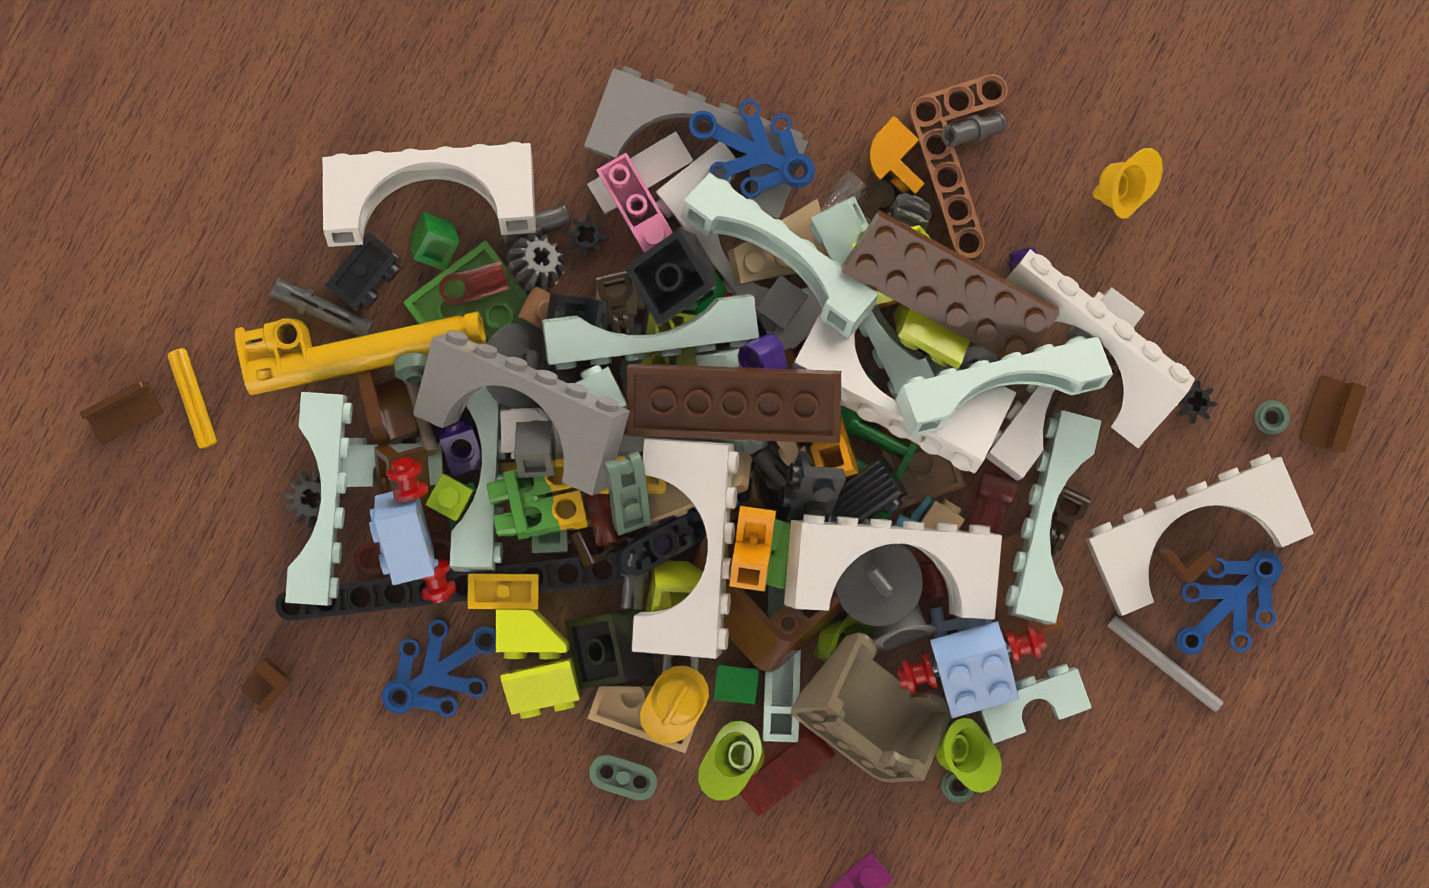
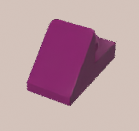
(864, 874)

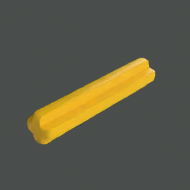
(192, 398)

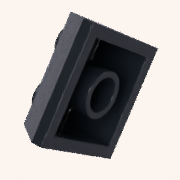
(672, 275)
(604, 649)

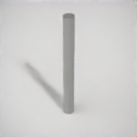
(1165, 663)

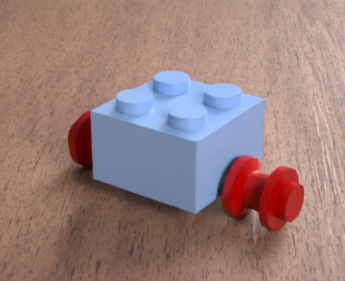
(404, 534)
(974, 666)

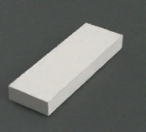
(652, 165)

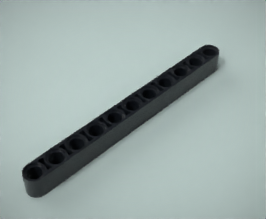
(413, 598)

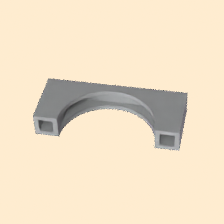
(635, 104)
(586, 423)

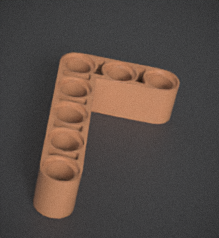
(948, 159)

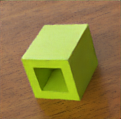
(450, 497)

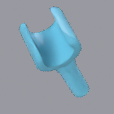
(916, 514)

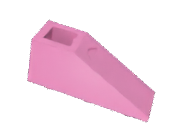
(634, 202)

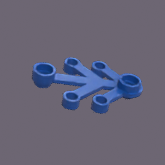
(757, 152)
(1233, 598)
(435, 672)

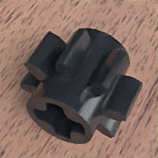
(588, 225)
(1200, 395)

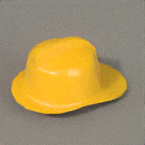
(1130, 183)
(674, 704)

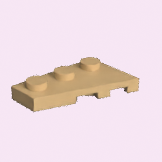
(621, 708)

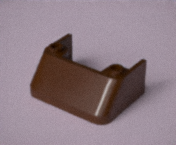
(764, 639)

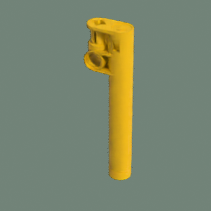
(281, 365)

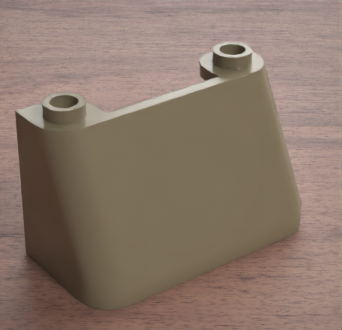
(870, 716)

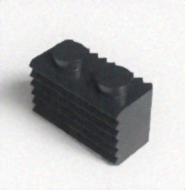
(870, 492)

